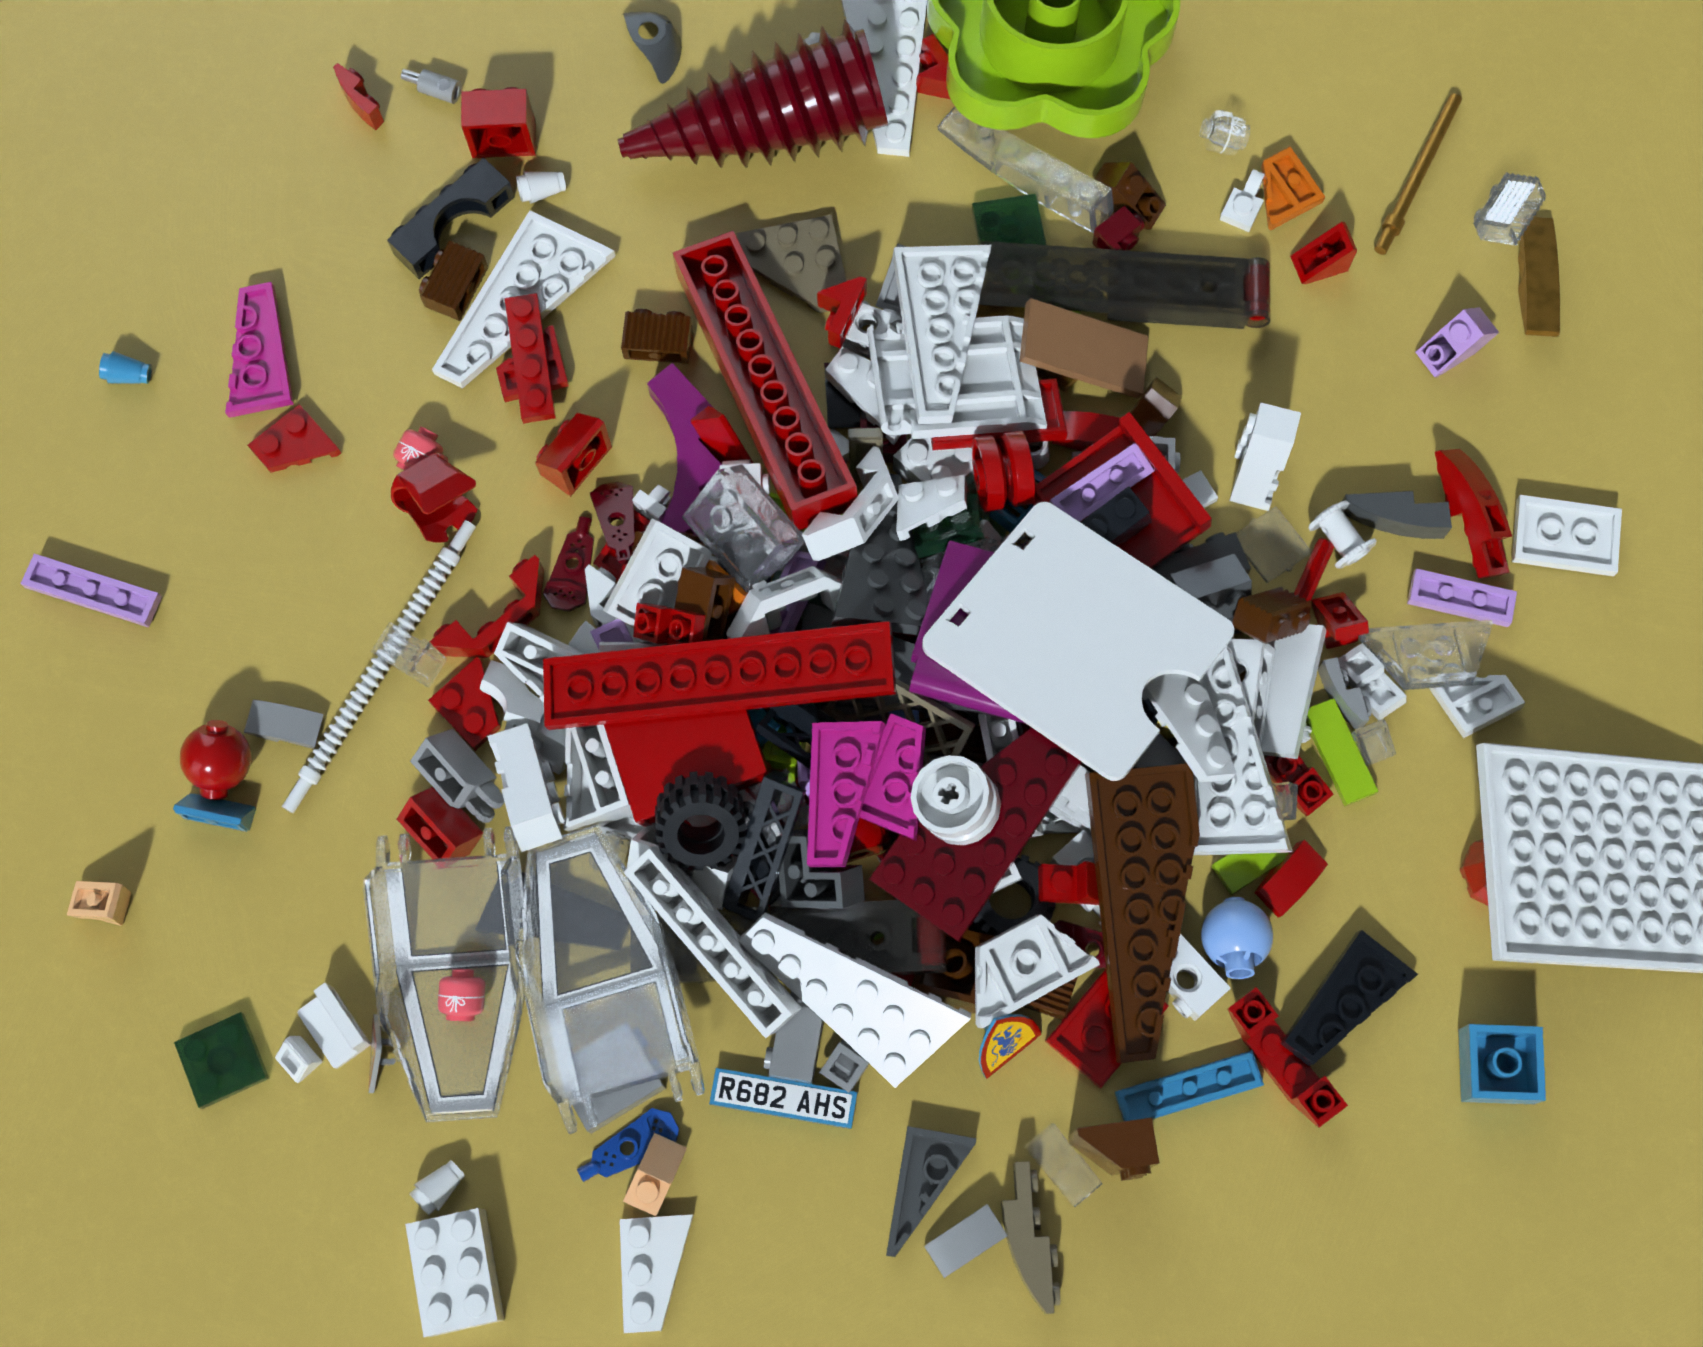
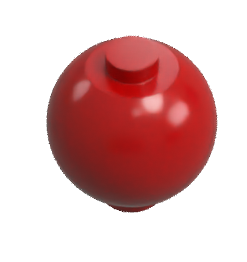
(215, 758)

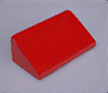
(719, 436)

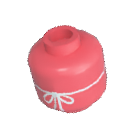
(415, 447)
(461, 995)

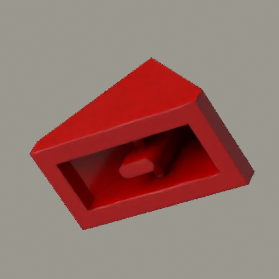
(1326, 255)

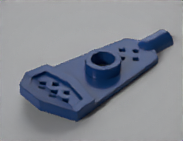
(638, 1133)

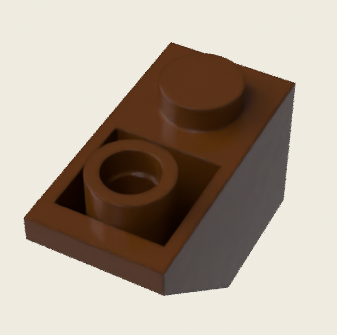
(1131, 191)

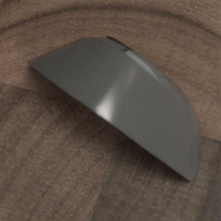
(663, 49)

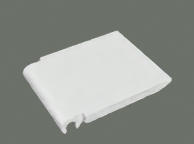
(994, 389)

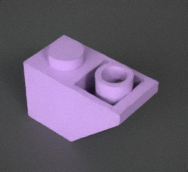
(1457, 341)

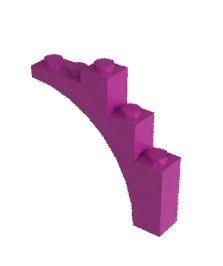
(695, 463)

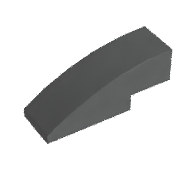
(1399, 514)

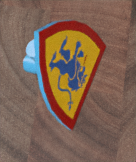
(1004, 1040)

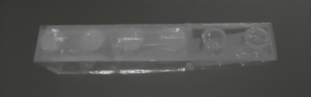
(1032, 171)

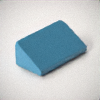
(216, 812)

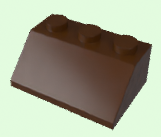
(1119, 1147)

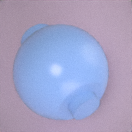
(1237, 936)

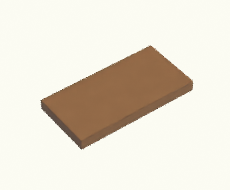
(1084, 348)

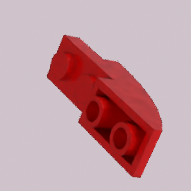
(1482, 513)

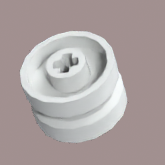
(950, 819)

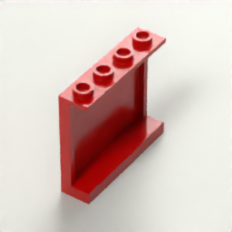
(1173, 508)
(664, 748)

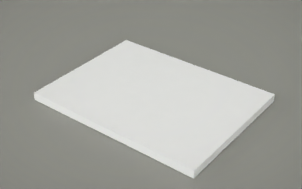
(1592, 858)

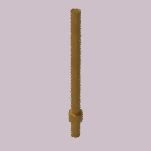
(1394, 222)

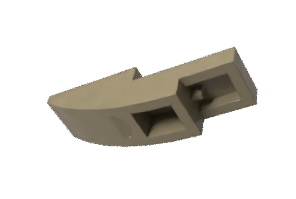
(1030, 1254)

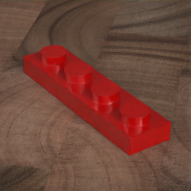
(530, 358)

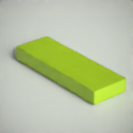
(1340, 753)

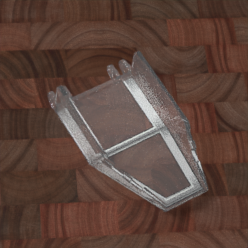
(422, 926)
(598, 978)

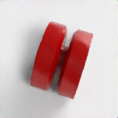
(1003, 471)

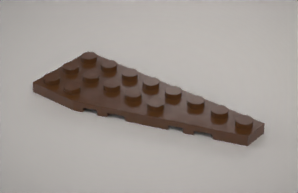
(1143, 861)

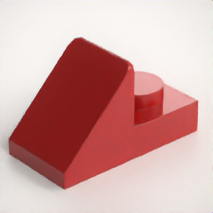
(935, 62)
(843, 303)
(1340, 619)
(1068, 883)

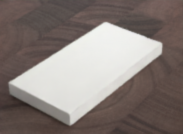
(1291, 690)

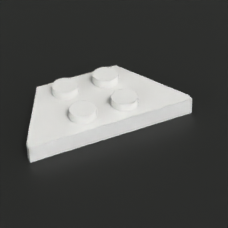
(1023, 967)

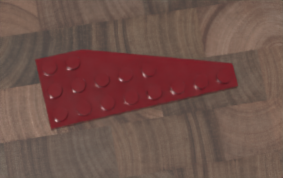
(955, 881)

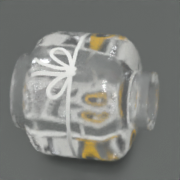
(1225, 132)

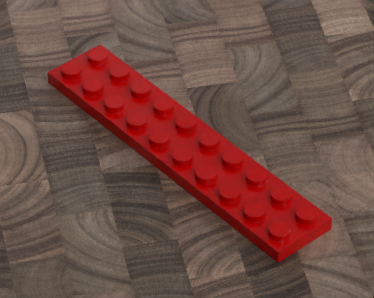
(719, 676)

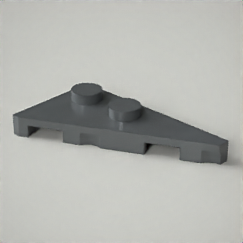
(925, 1170)

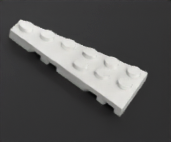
(1242, 811)

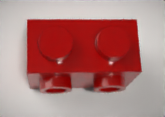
(439, 827)

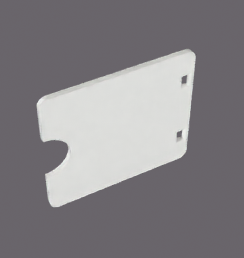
(1075, 637)

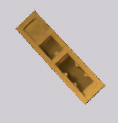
(1539, 279)

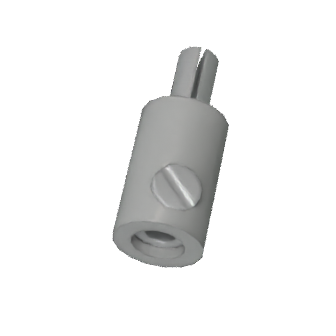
(434, 84)

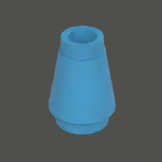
(123, 369)

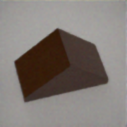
(1156, 406)

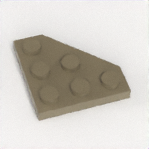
(796, 257)

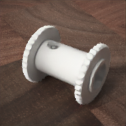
(1342, 534)

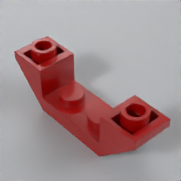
(456, 642)
(1296, 1080)

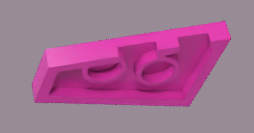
(893, 775)

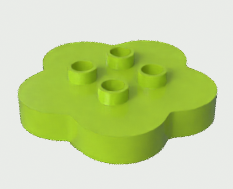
(1052, 60)

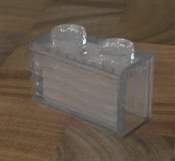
(1509, 209)

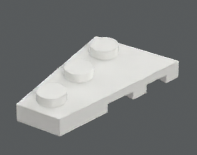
(855, 381)
(649, 1268)

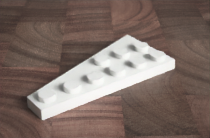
(895, 41)
(538, 260)
(938, 311)
(1189, 714)
(863, 1004)

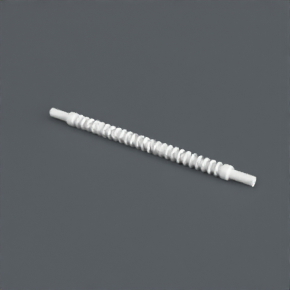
(311, 774)

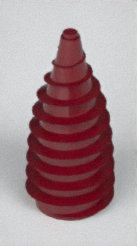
(772, 105)

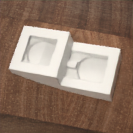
(1368, 673)

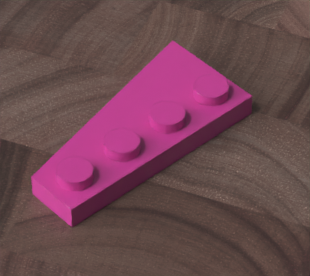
(259, 357)
(839, 780)

